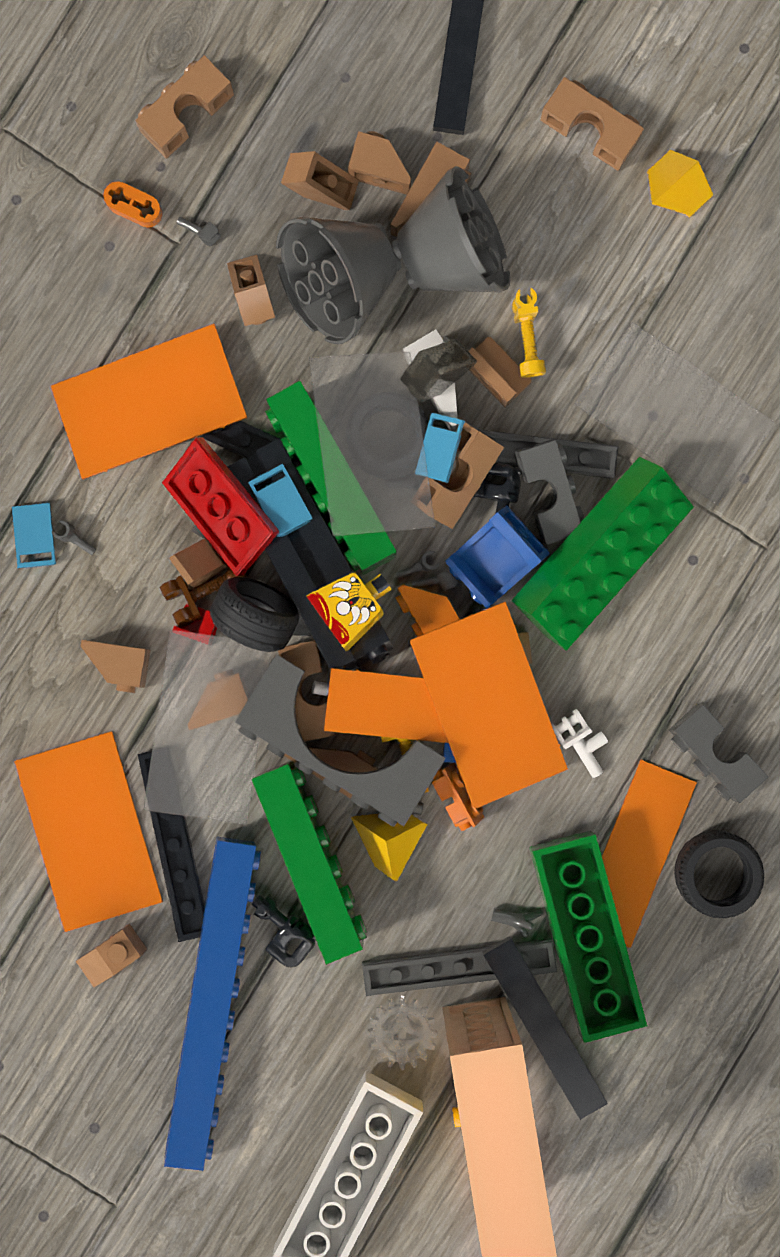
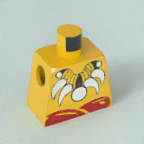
(350, 606)

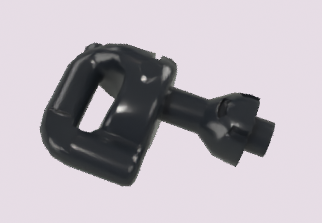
(504, 493)
(289, 928)

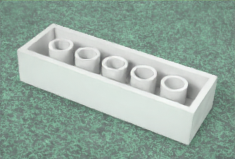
(351, 1171)

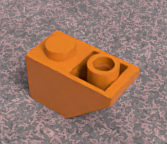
(426, 608)

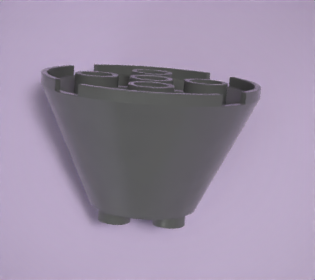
(453, 241)
(335, 272)

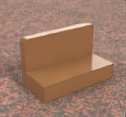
(498, 372)

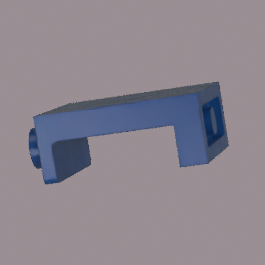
(496, 557)

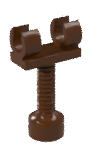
(174, 588)

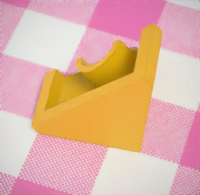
(678, 183)
(389, 845)

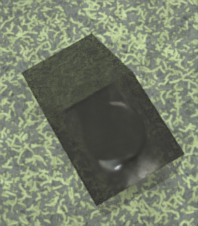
(437, 369)

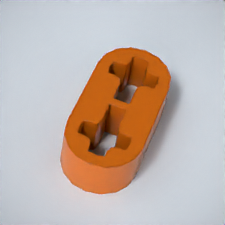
(136, 198)

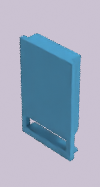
(441, 448)
(281, 502)
(33, 533)

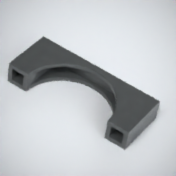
(391, 789)

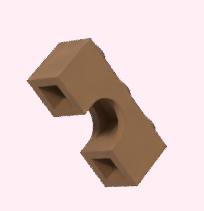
(198, 86)
(574, 105)
(473, 462)
(309, 717)

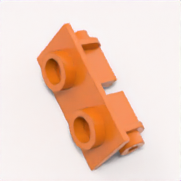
(450, 784)

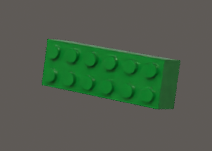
(297, 418)
(603, 552)
(309, 861)
(588, 936)

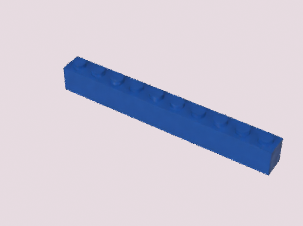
(210, 1004)

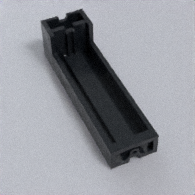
(310, 561)

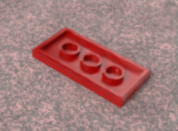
(220, 506)

